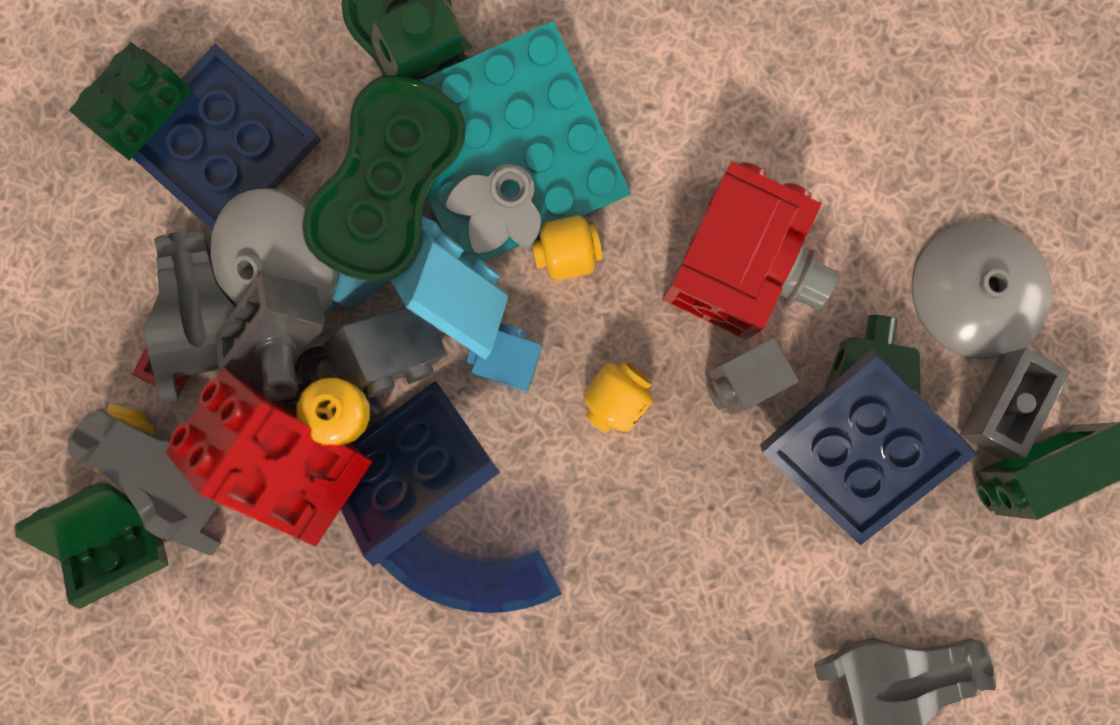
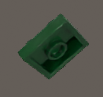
(130, 100)

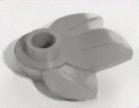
(494, 215)

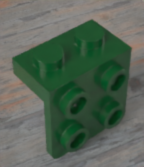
(96, 541)

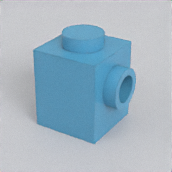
(511, 359)

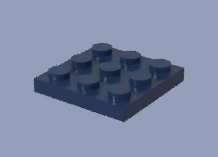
(224, 139)
(867, 448)
(418, 472)

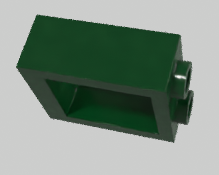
(1054, 473)

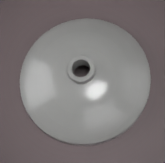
(265, 234)
(955, 294)

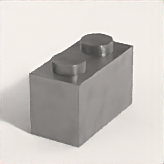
(385, 350)
(750, 378)
(1014, 404)

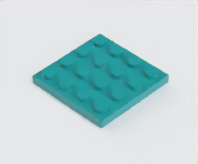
(531, 112)

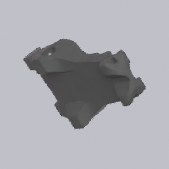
(186, 312)
(147, 476)
(906, 683)

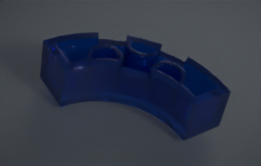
(470, 580)

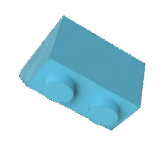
(454, 293)

